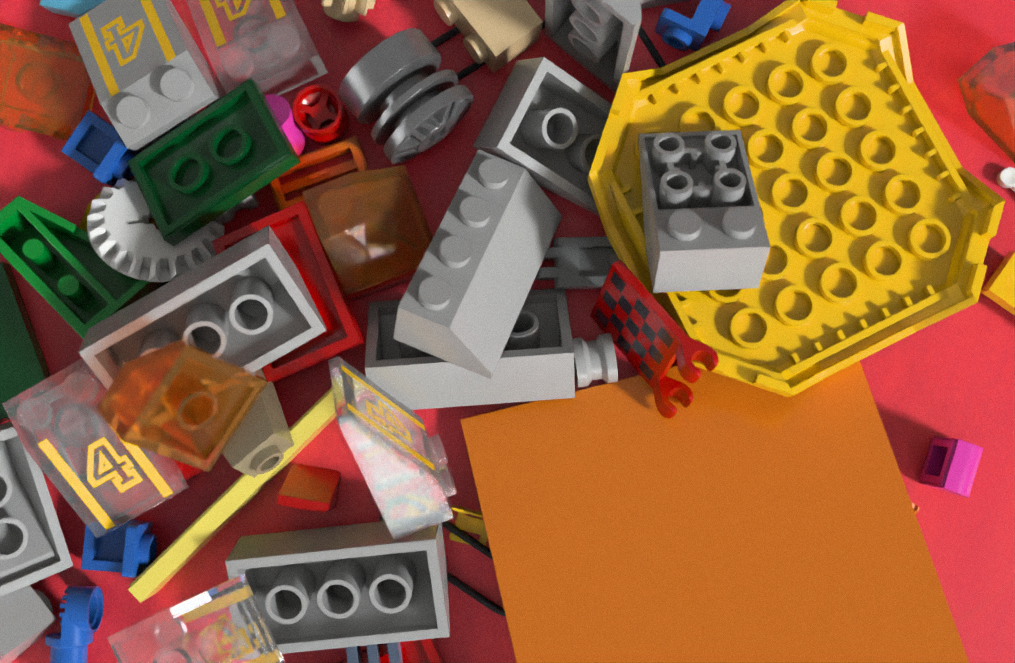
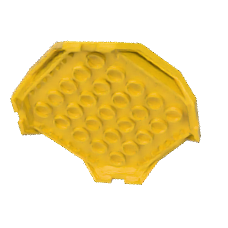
(852, 179)

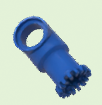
(80, 620)

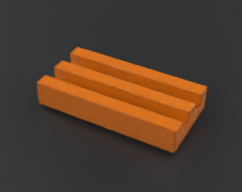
(316, 157)

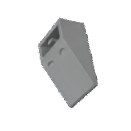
(700, 212)

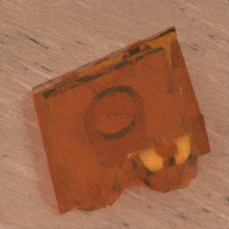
(42, 84)

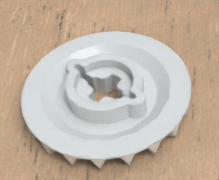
(133, 246)

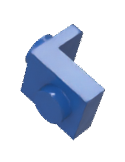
(689, 33)
(100, 149)
(122, 550)

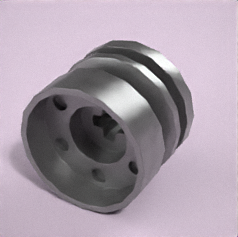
(405, 95)

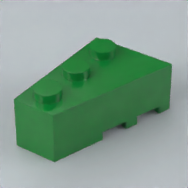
(64, 266)

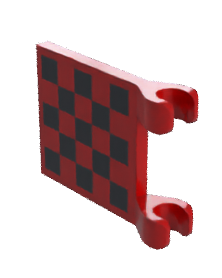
(650, 338)

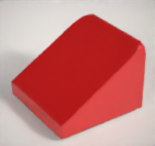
(310, 488)

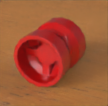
(316, 106)

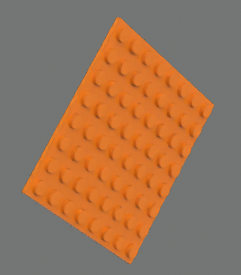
(708, 533)

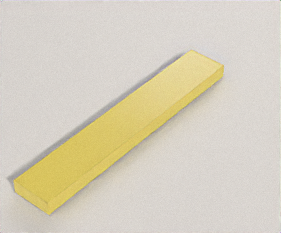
(229, 504)

